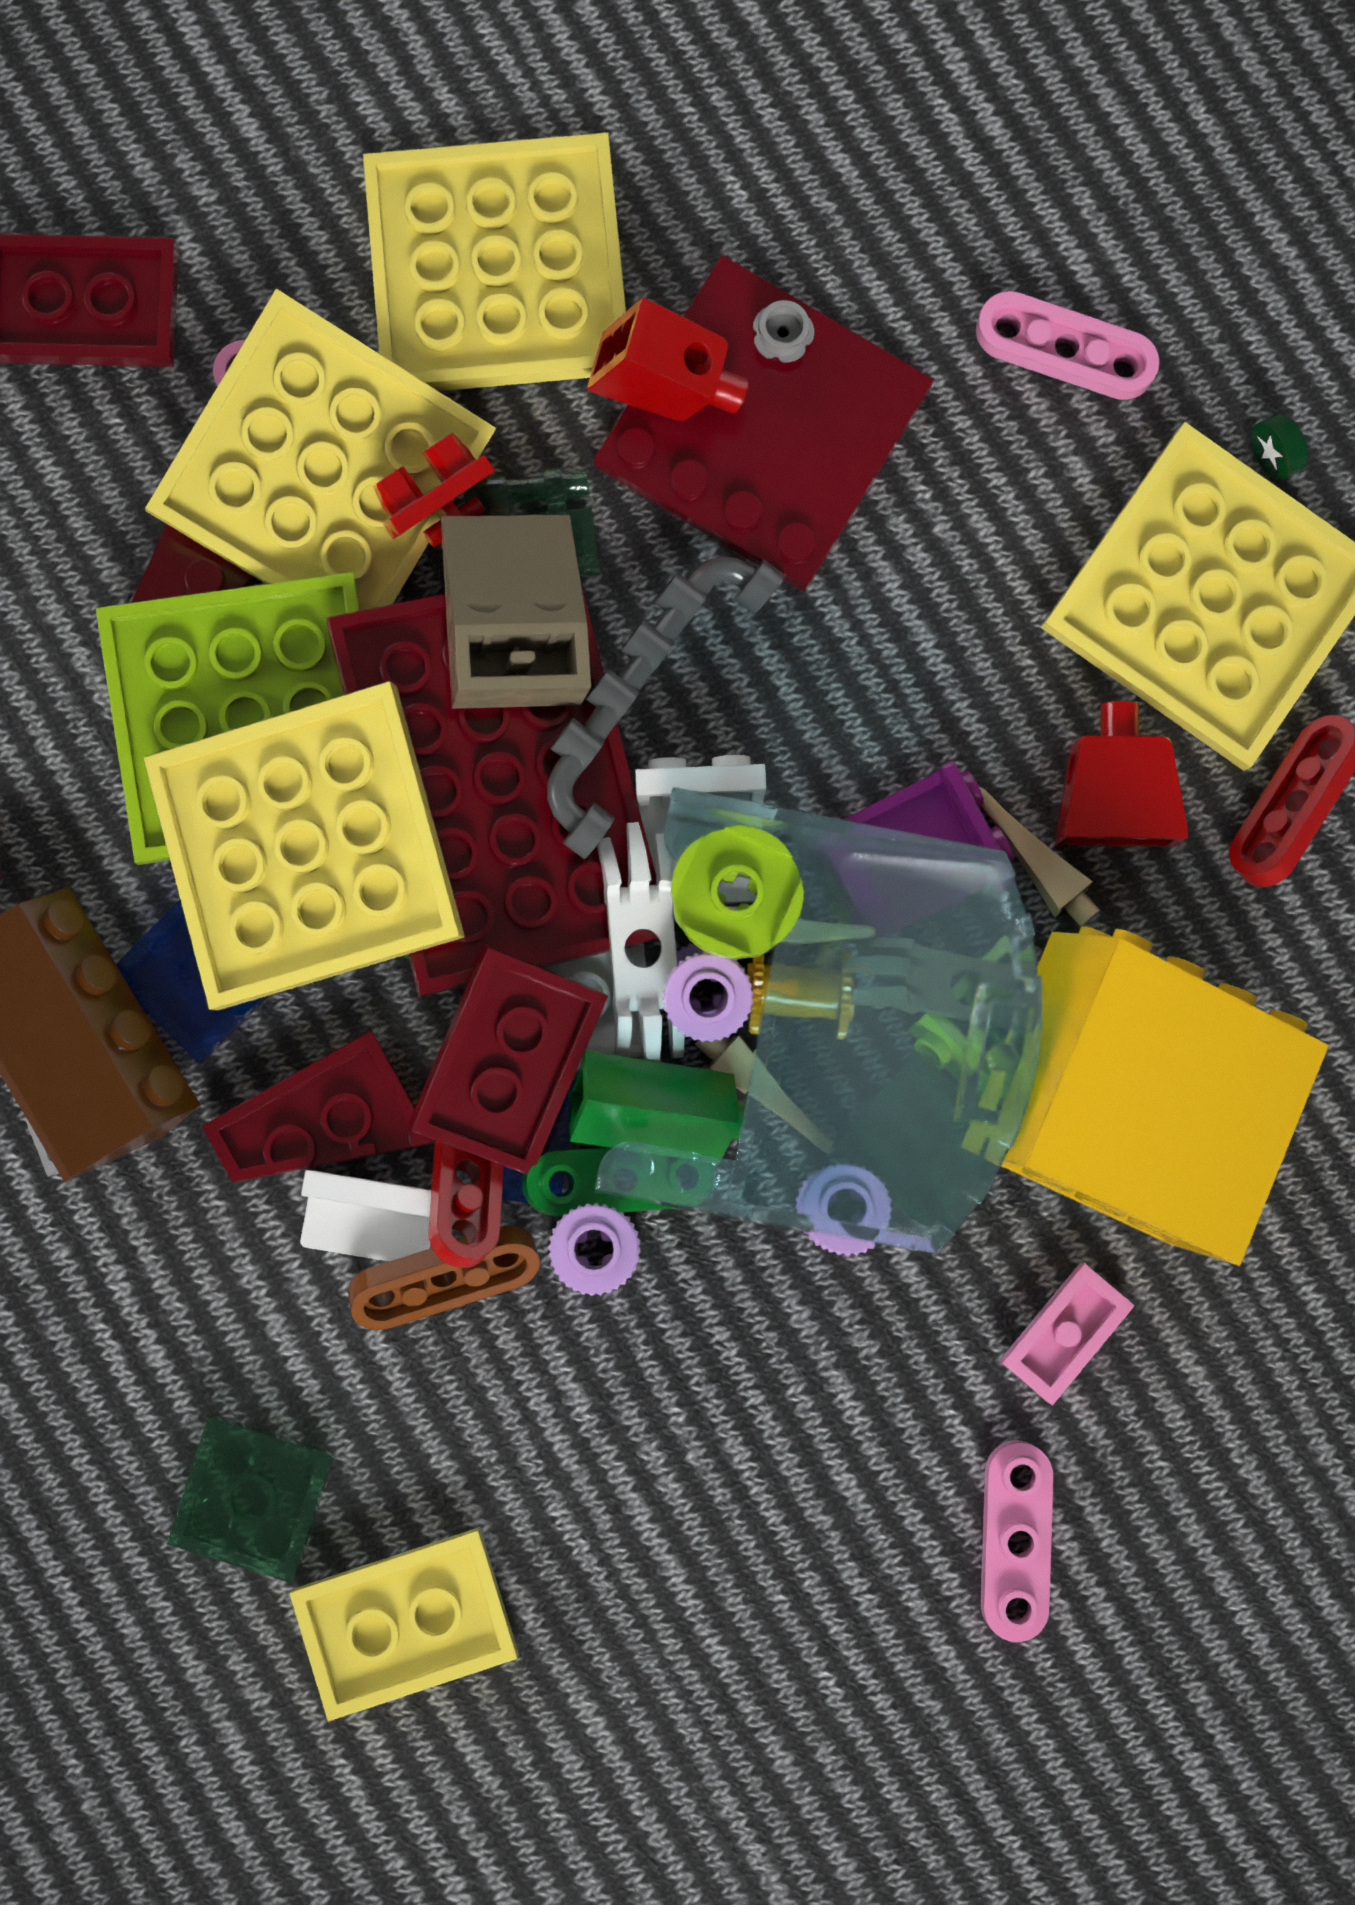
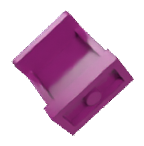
(939, 808)

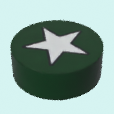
(1279, 446)

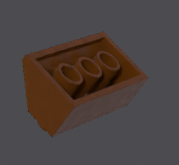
(80, 1041)

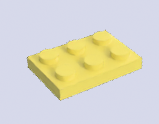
(404, 1624)

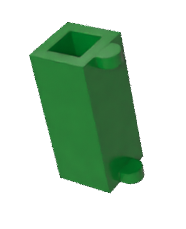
(652, 1104)

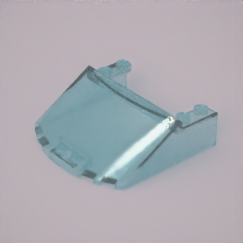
(883, 1042)

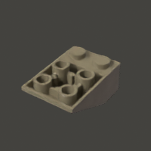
(514, 612)

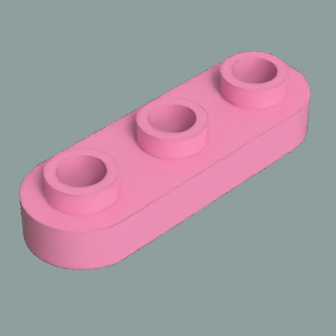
(1095, 345)
(1013, 1510)

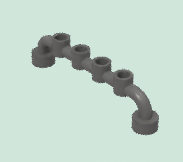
(615, 693)

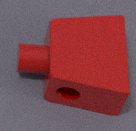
(664, 364)
(1121, 787)

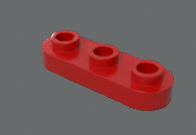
(1305, 778)
(464, 1207)

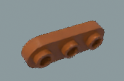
(427, 1285)

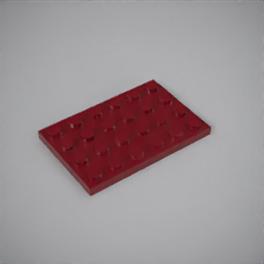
(490, 802)

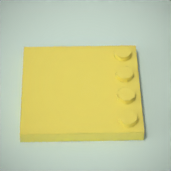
(494, 259)
(292, 454)
(1211, 597)
(303, 847)

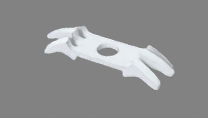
(635, 909)

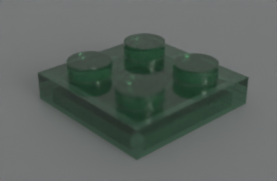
(251, 1498)

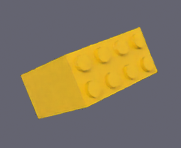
(1160, 1092)

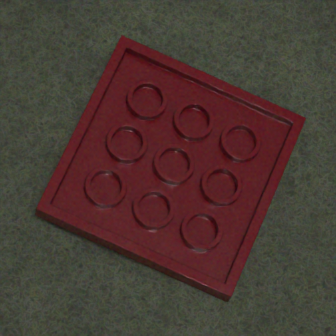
(795, 454)

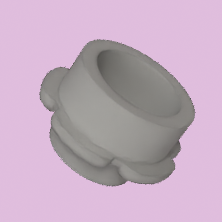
(788, 316)

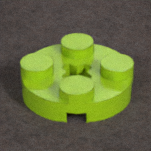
(771, 877)

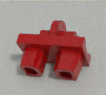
(456, 471)

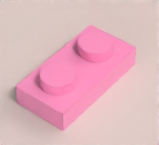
(1066, 1333)

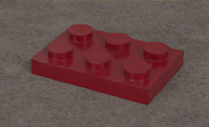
(88, 300)
(507, 1060)

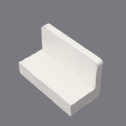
(364, 1216)

